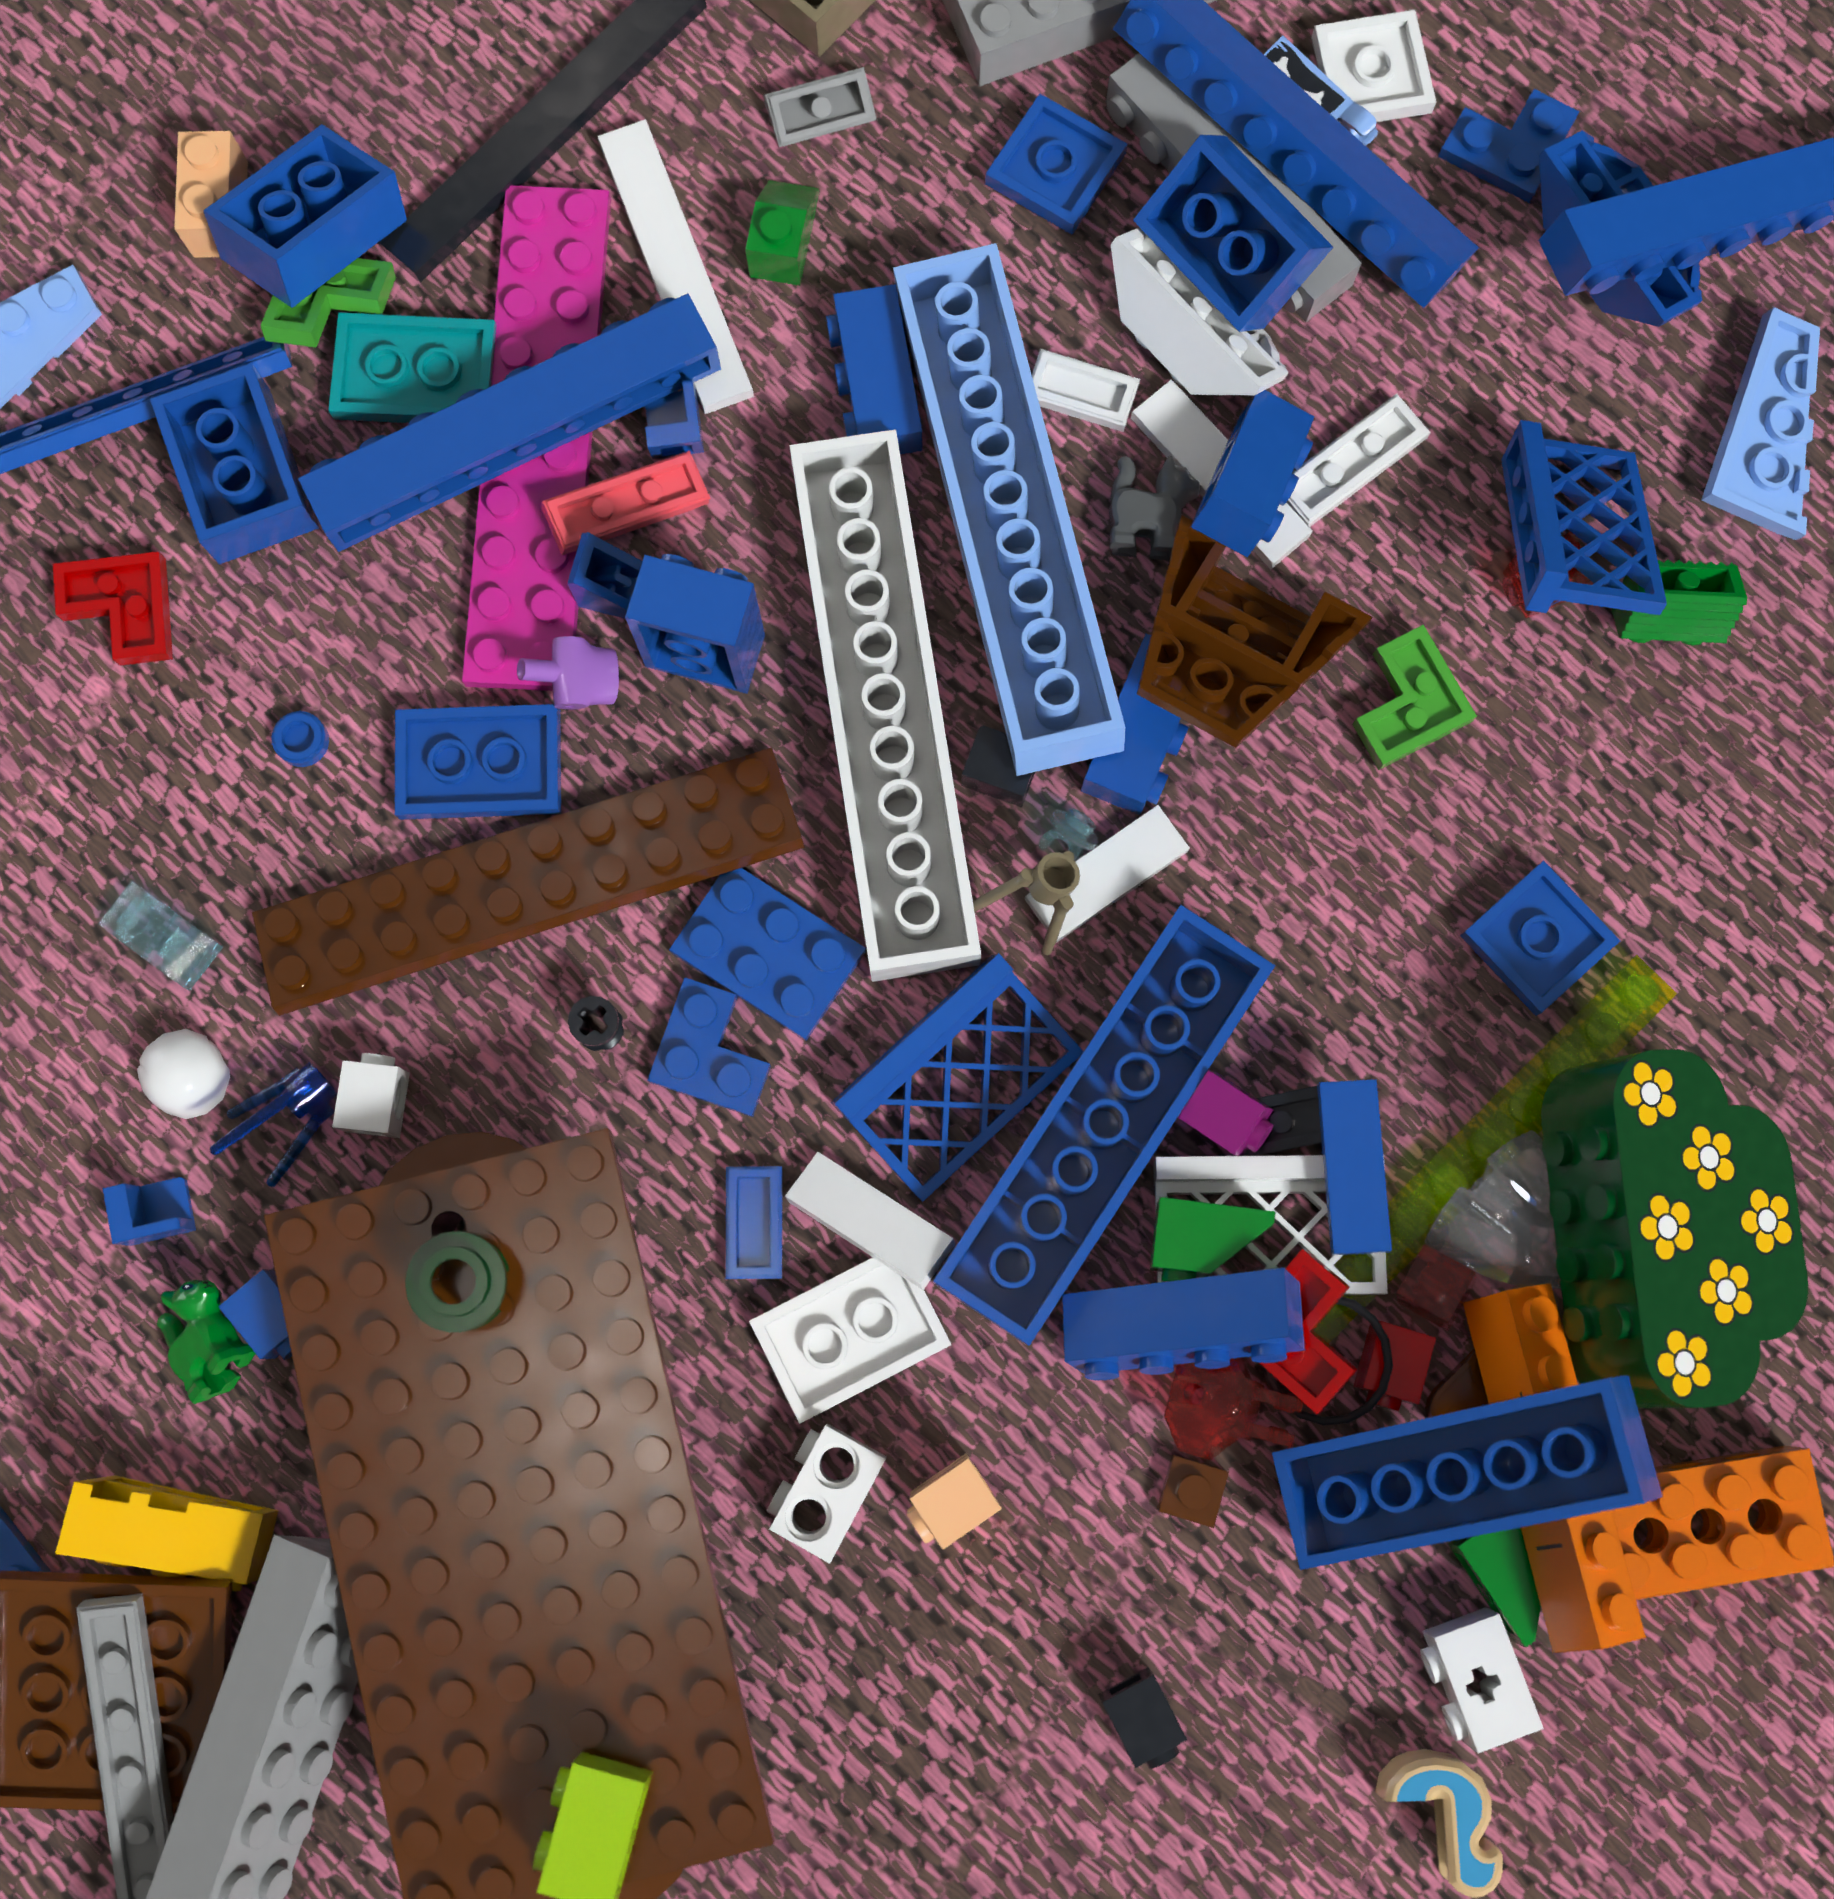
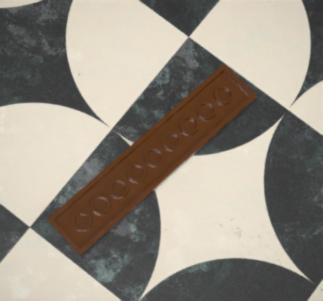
(525, 881)

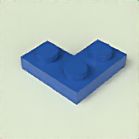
(1505, 155)
(692, 1055)

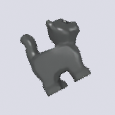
(1146, 513)

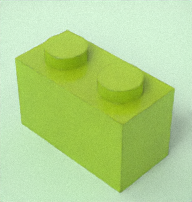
(593, 1828)

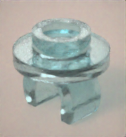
(1074, 829)

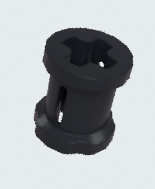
(598, 1007)

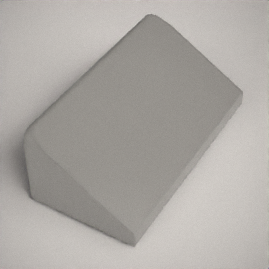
(820, 107)

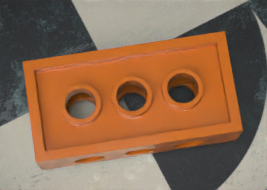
(1783, 1541)

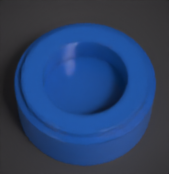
(300, 739)

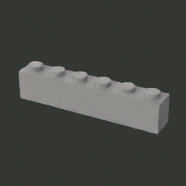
(1168, 127)

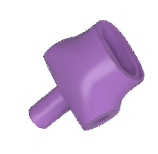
(578, 673)

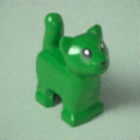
(207, 1342)

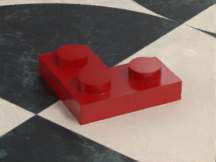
(129, 591)
(1319, 1370)

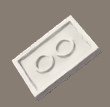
(847, 1336)

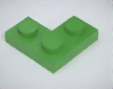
(357, 288)
(1426, 702)

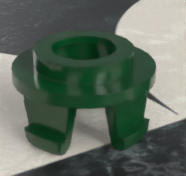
(490, 1284)

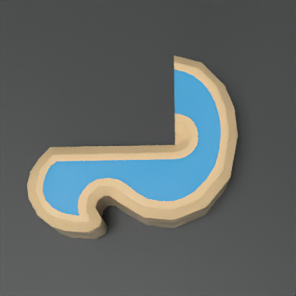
(1461, 1815)

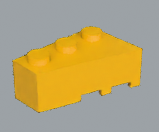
(166, 1530)

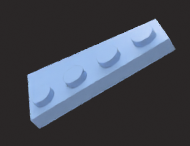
(1765, 440)

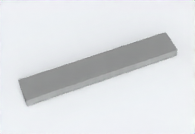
(127, 1737)

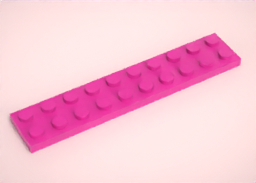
(544, 300)

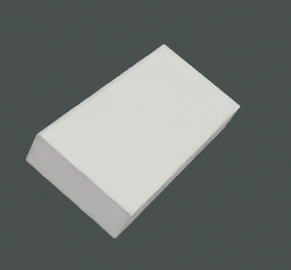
(1084, 390)

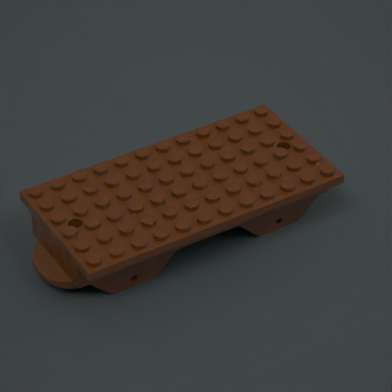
(514, 1519)

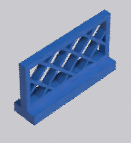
(1540, 519)
(927, 1039)

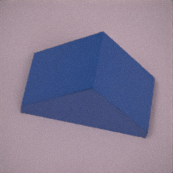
(603, 576)

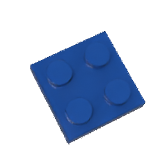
(1055, 163)
(1540, 938)

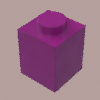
(1228, 1115)

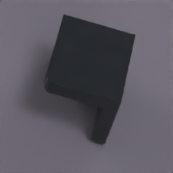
(992, 769)

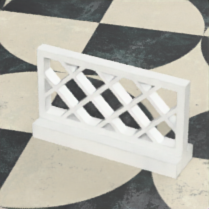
(1261, 1176)

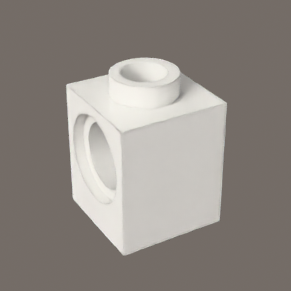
(371, 1096)

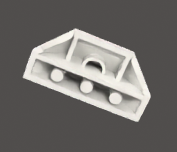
(1185, 327)

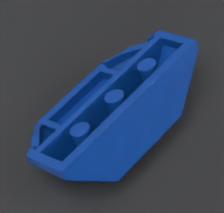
(1586, 172)

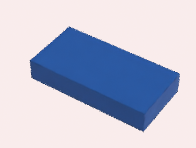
(754, 1222)

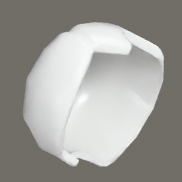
(183, 1074)

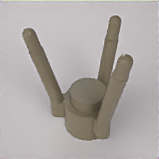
(1049, 884)

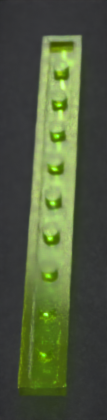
(1589, 1036)

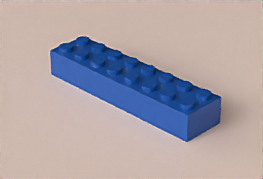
(1103, 1125)

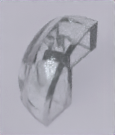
(1504, 1219)

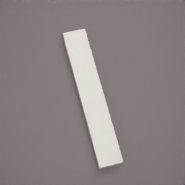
(672, 252)

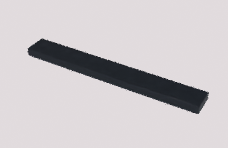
(537, 132)

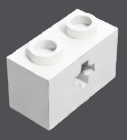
(1505, 1704)

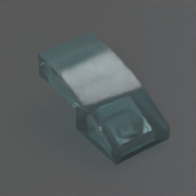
(160, 935)

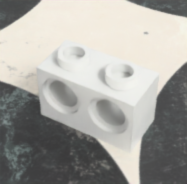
(838, 1497)

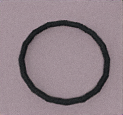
(1370, 1404)

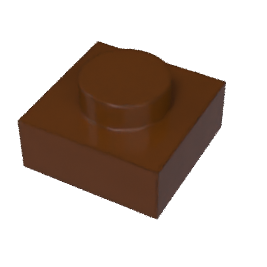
(1192, 1491)

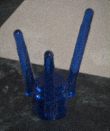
(303, 1093)

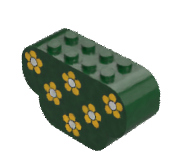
(1670, 1227)

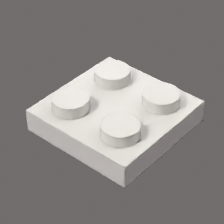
(1378, 63)

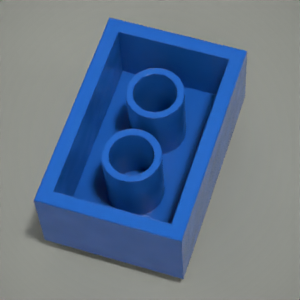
(306, 215)
(1232, 233)
(234, 463)
(696, 622)

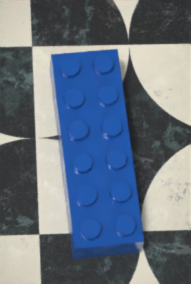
(1468, 1473)

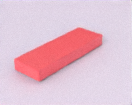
(626, 501)

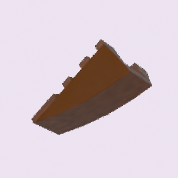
(1229, 650)

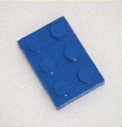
(477, 761)
(768, 951)

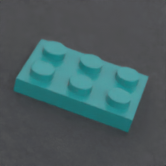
(407, 364)

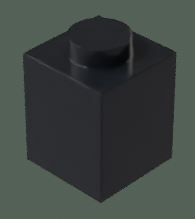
(1143, 1719)

